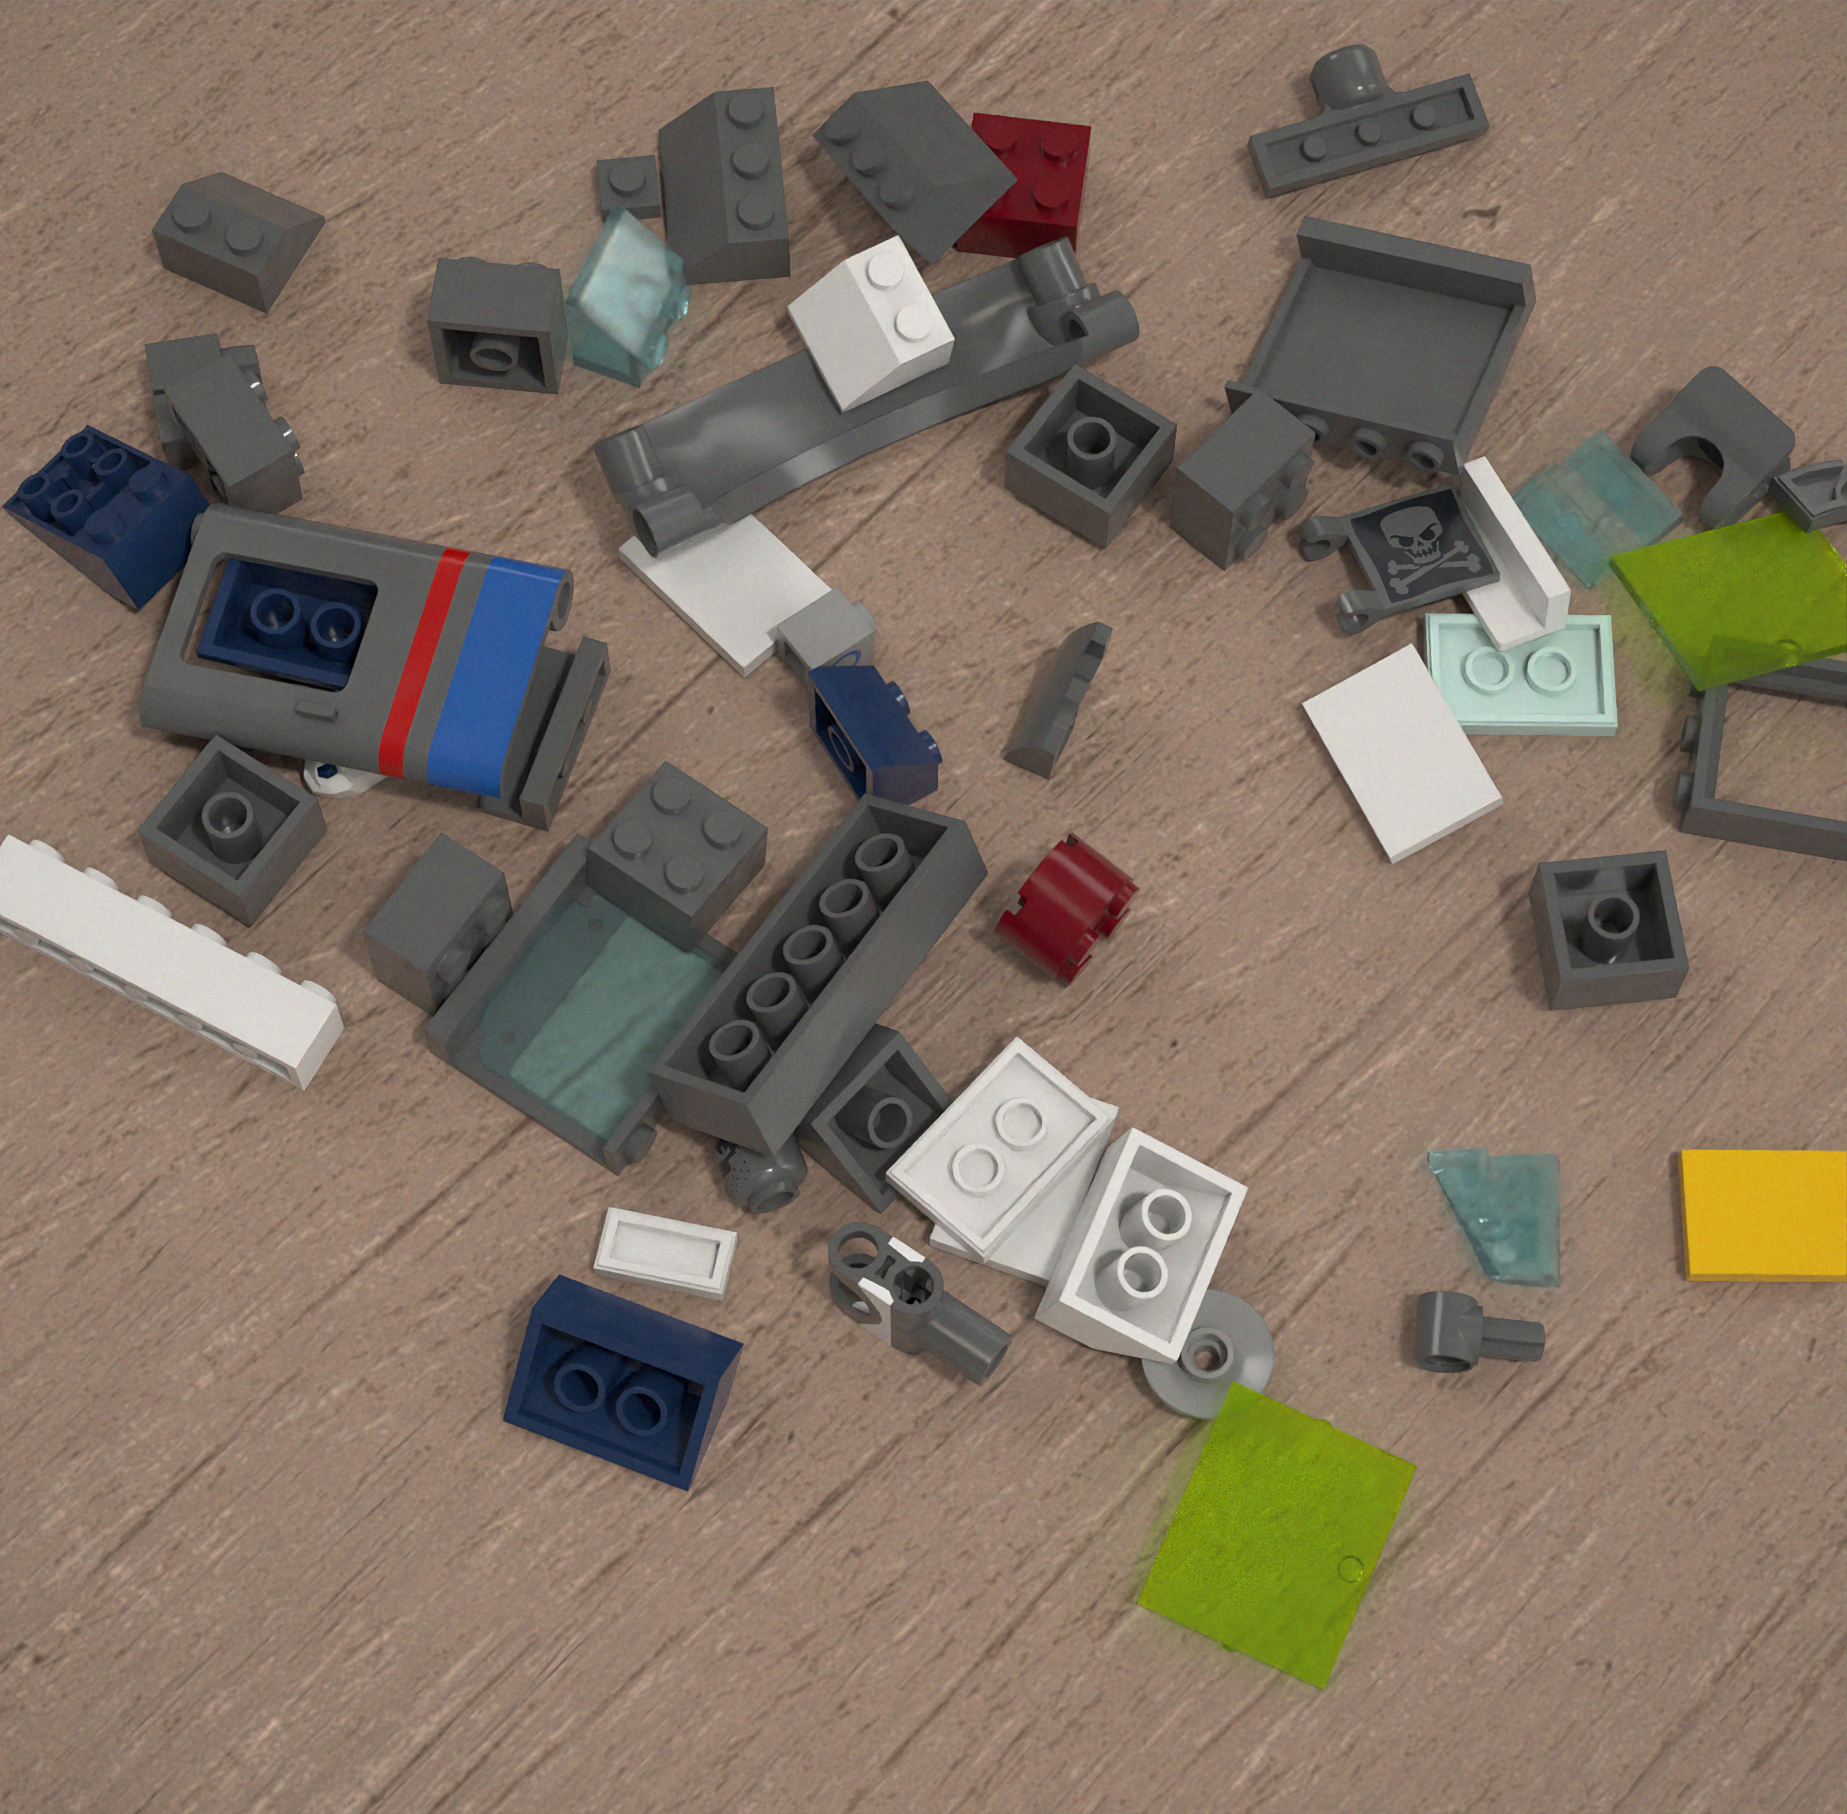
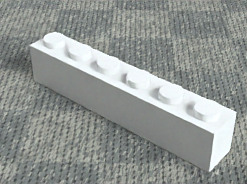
(164, 964)

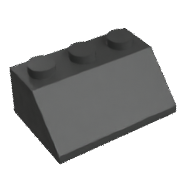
(915, 163)
(726, 188)

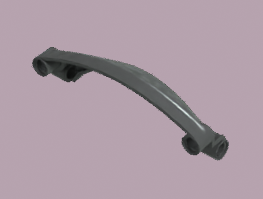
(783, 428)

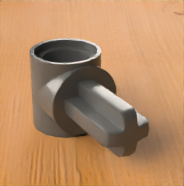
(1455, 1333)

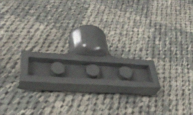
(1363, 123)

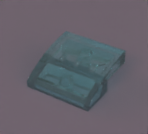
(1596, 509)

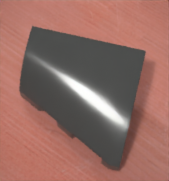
(1058, 700)

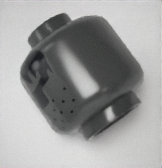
(758, 1178)

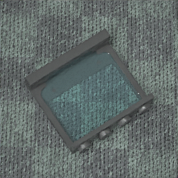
(576, 1013)

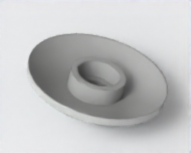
(1237, 1339)

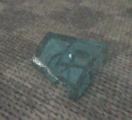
(1506, 1211)

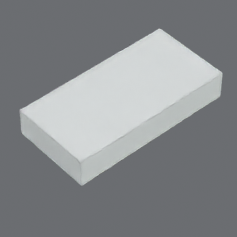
(665, 1253)

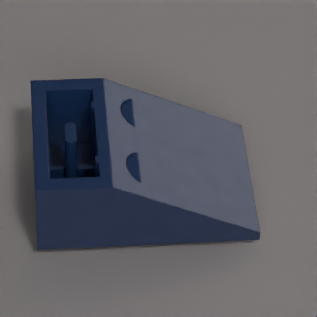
(112, 514)

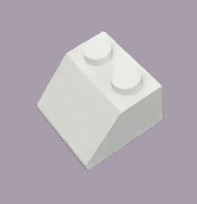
(872, 325)

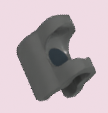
(1729, 430)

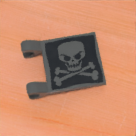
(1407, 551)

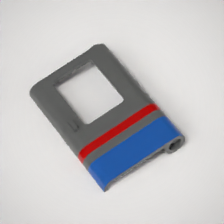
(434, 673)

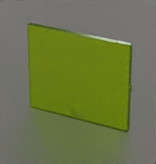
(1741, 598)
(1276, 1535)

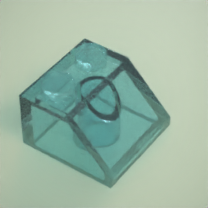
(626, 301)

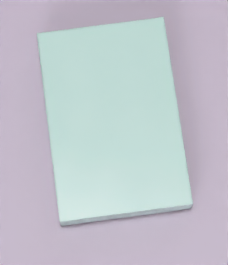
(1538, 688)

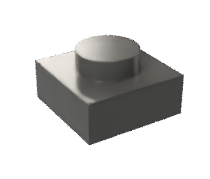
(630, 185)

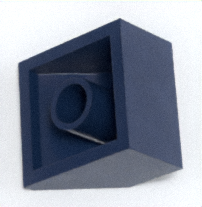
(870, 735)

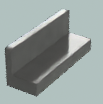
(550, 733)

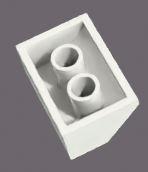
(1141, 1250)

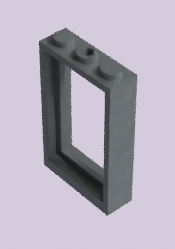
(1742, 822)

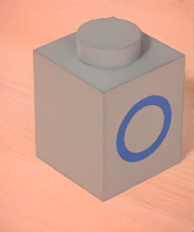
(827, 634)

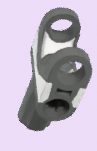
(908, 1304)

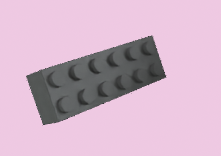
(818, 974)

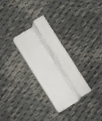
(1531, 591)

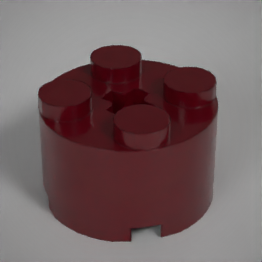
(1066, 908)

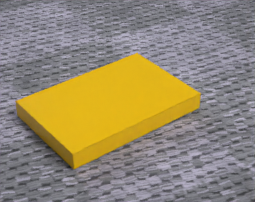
(1764, 1215)

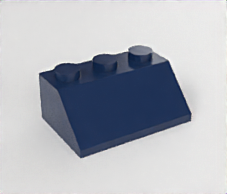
(287, 623)
(621, 1381)

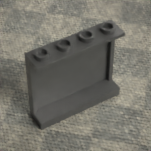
(1391, 343)

